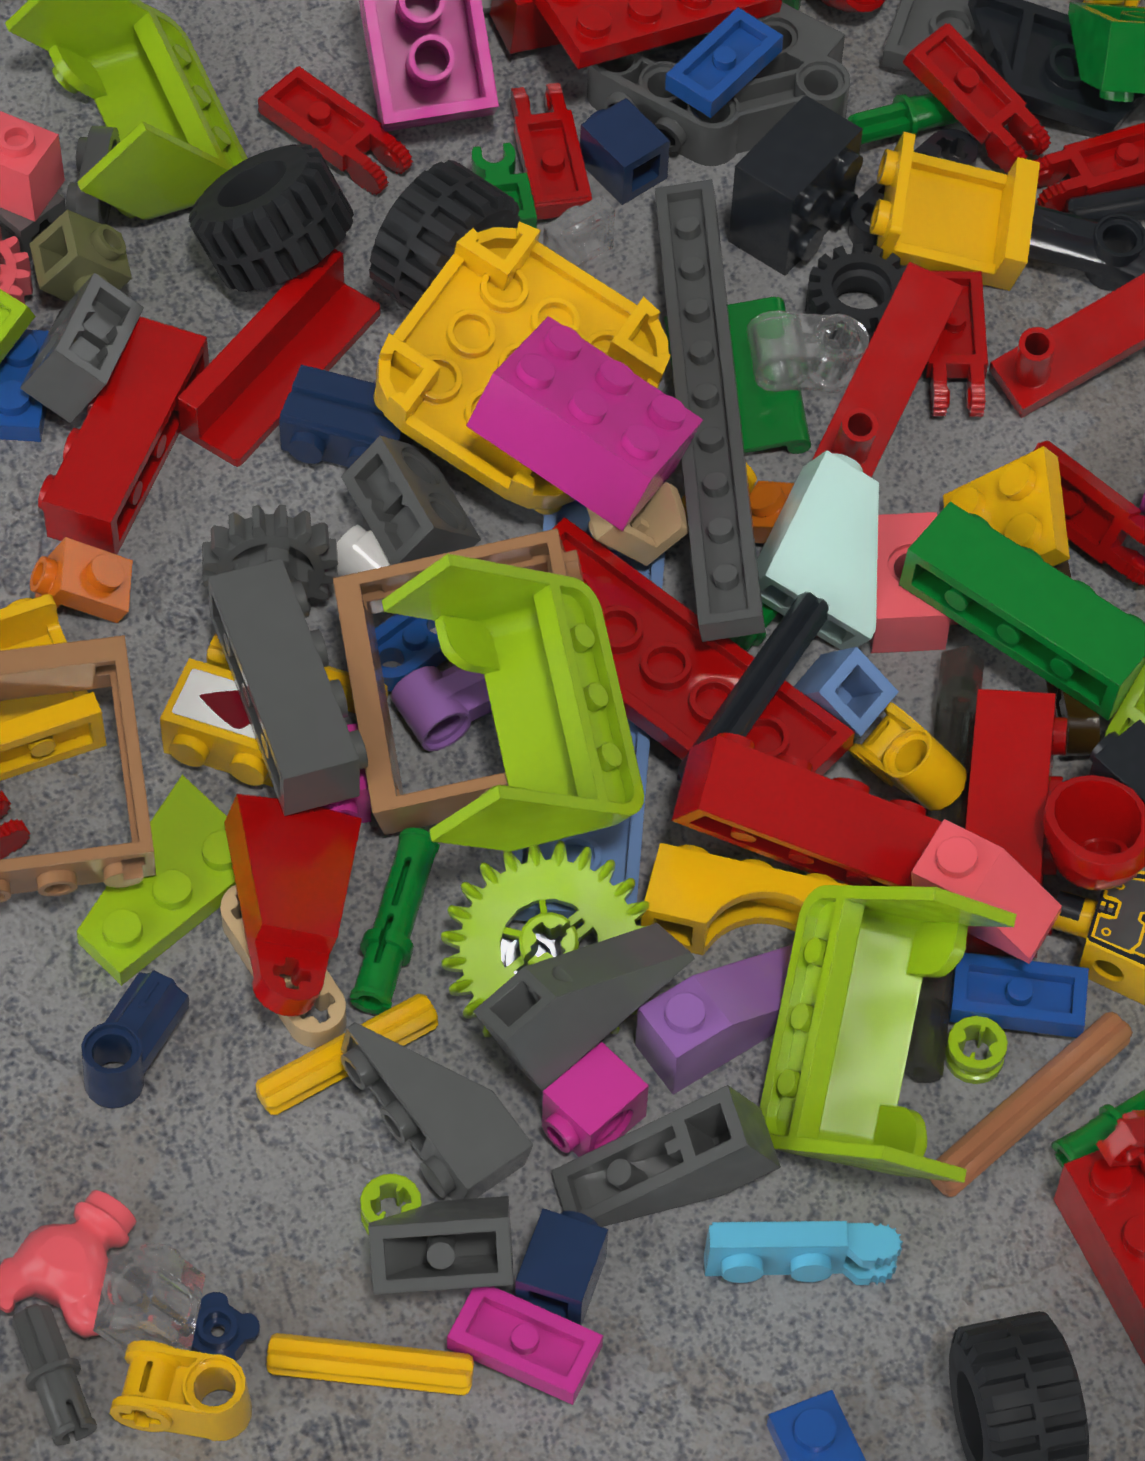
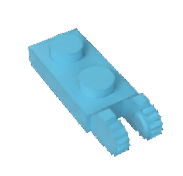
(801, 1249)

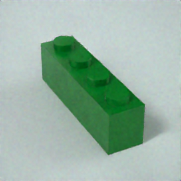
(1026, 608)

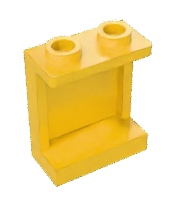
(955, 214)
(47, 726)

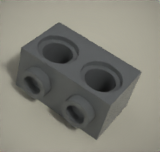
(82, 348)
(408, 502)

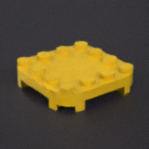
(472, 320)

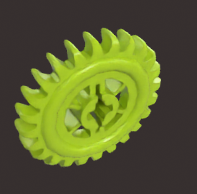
(520, 886)

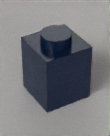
(624, 151)
(563, 1264)

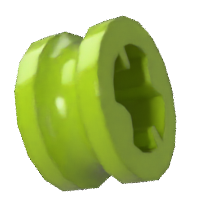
(968, 1068)
(387, 1187)

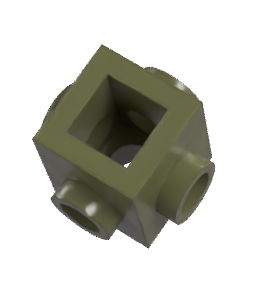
(75, 250)

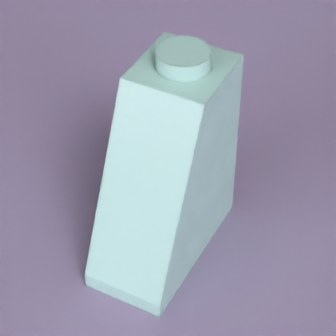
(827, 547)

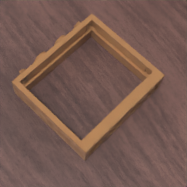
(360, 597)
(71, 669)

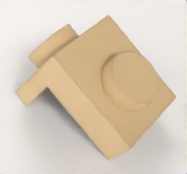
(650, 532)

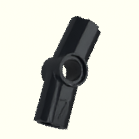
(1106, 249)

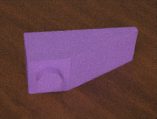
(712, 1017)

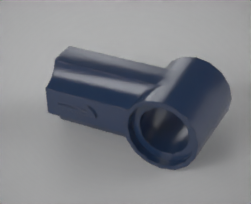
(132, 1037)

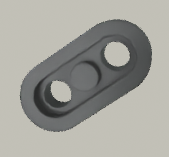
(88, 154)

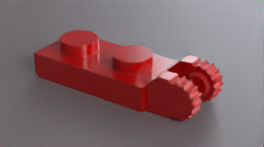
(977, 96)
(335, 127)
(550, 153)
(1093, 166)
(961, 348)
(1100, 517)

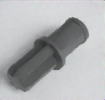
(53, 1374)

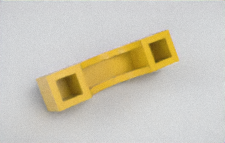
(708, 895)

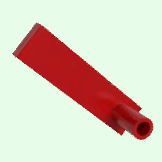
(1074, 349)
(891, 367)

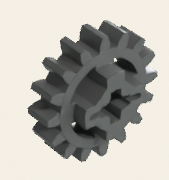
(264, 537)

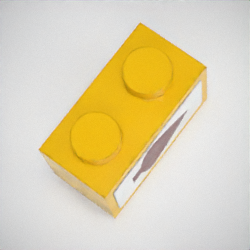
(210, 725)

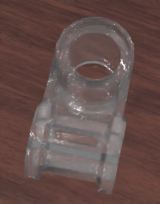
(798, 354)

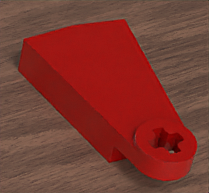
(290, 894)

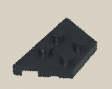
(1038, 59)

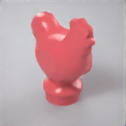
(68, 1261)

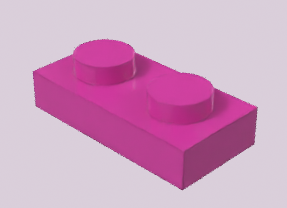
(525, 1342)

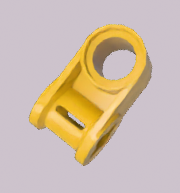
(911, 760)
(167, 1391)

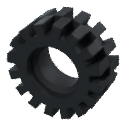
(853, 274)

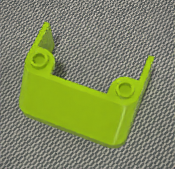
(145, 86)
(549, 695)
(852, 1020)

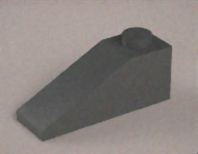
(671, 1161)

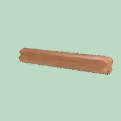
(1035, 1099)

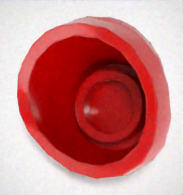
(1095, 831)

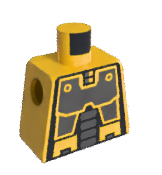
(1112, 933)

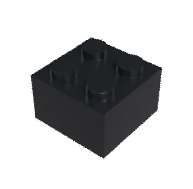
(795, 185)

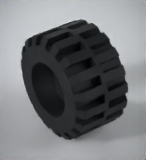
(271, 217)
(428, 222)
(1017, 1391)

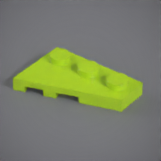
(192, 875)

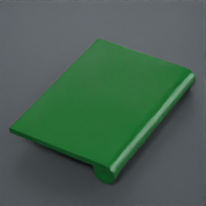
(767, 416)

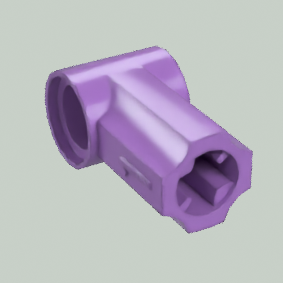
(441, 704)

